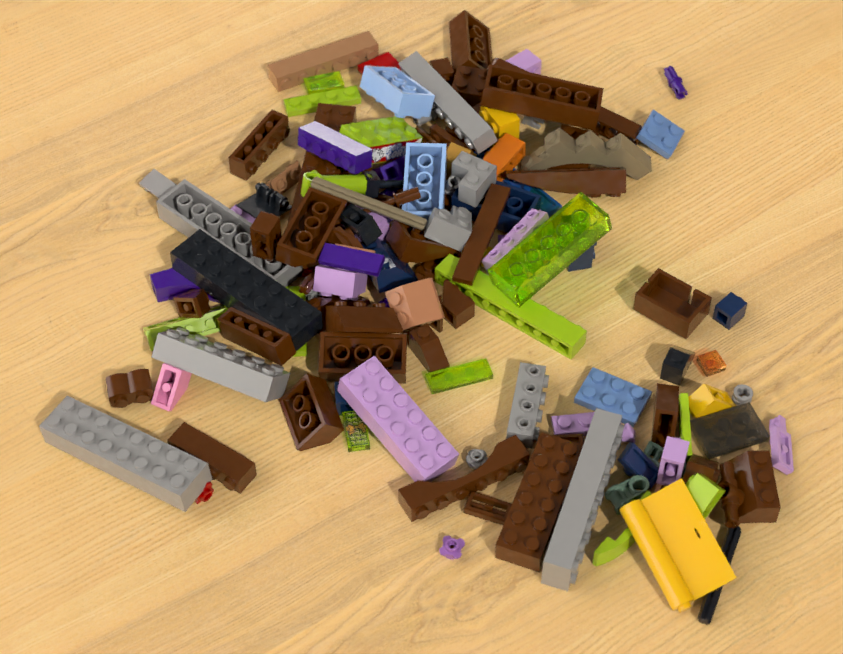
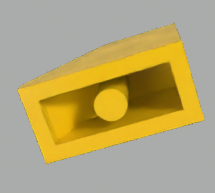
(708, 401)

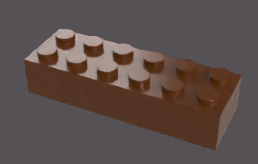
(542, 97)
(538, 502)

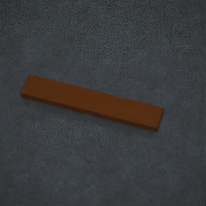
(481, 234)

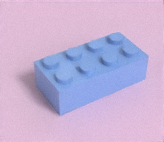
(397, 91)
(426, 170)

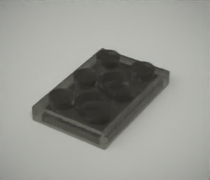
(729, 430)

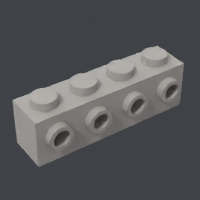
(527, 402)

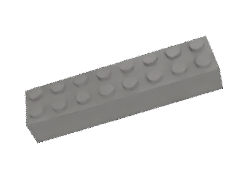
(192, 209)
(126, 453)
(582, 500)

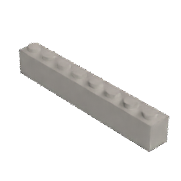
(450, 104)

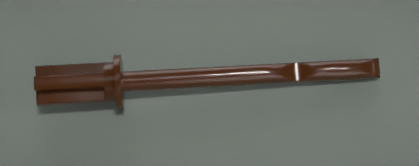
(400, 198)

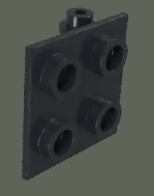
(265, 200)

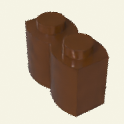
(129, 388)

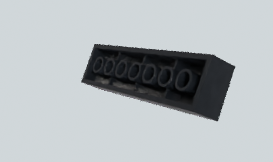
(245, 287)

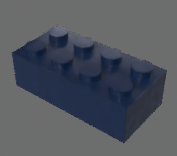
(516, 208)

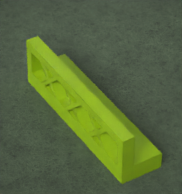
(197, 326)

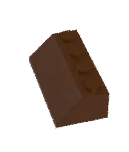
(469, 42)
(309, 228)
(346, 351)

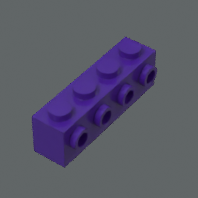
(335, 147)

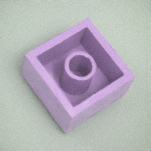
(339, 282)

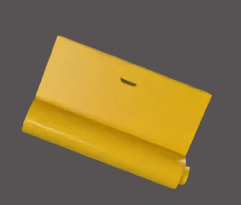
(679, 559)

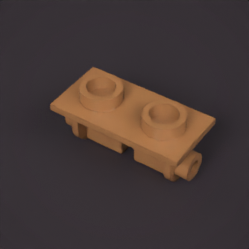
(286, 178)

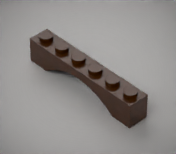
(425, 497)

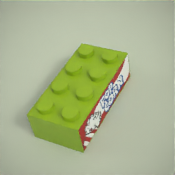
(384, 136)

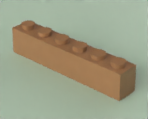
(323, 60)

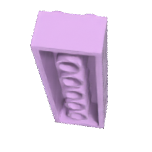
(397, 421)

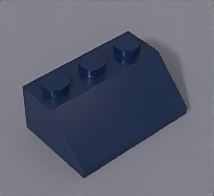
(393, 272)

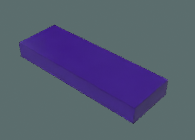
(351, 259)

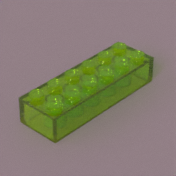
(550, 249)

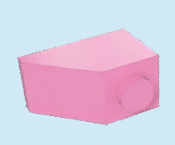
(170, 386)

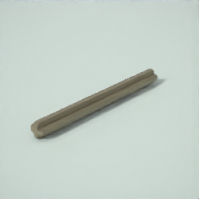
(369, 203)

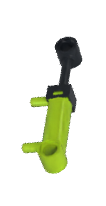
(365, 182)

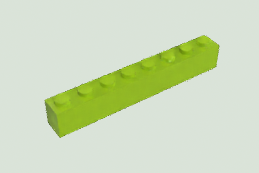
(530, 318)

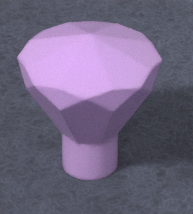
(628, 434)

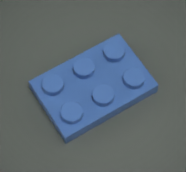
(613, 395)

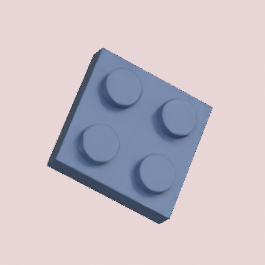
(660, 134)

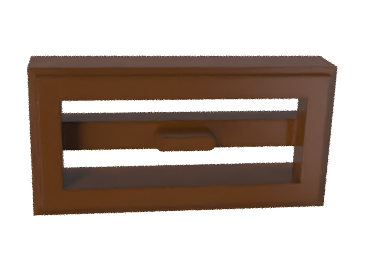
(487, 511)

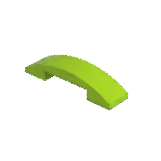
(612, 549)

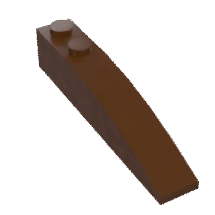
(573, 181)

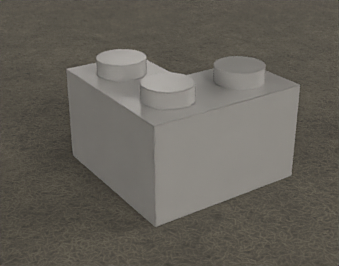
(474, 177)
(449, 227)

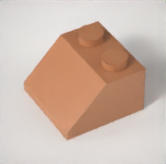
(415, 304)

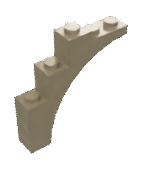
(589, 149)

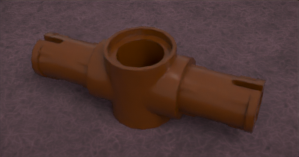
(732, 497)

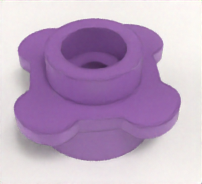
(452, 553)

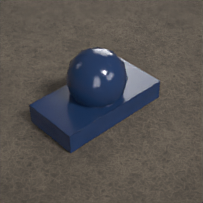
(637, 463)

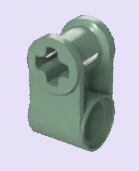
(625, 492)

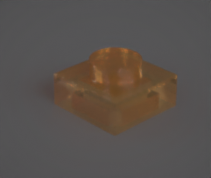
(711, 363)

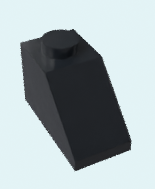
(361, 224)
(676, 364)

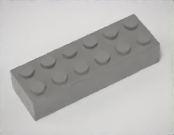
(221, 364)

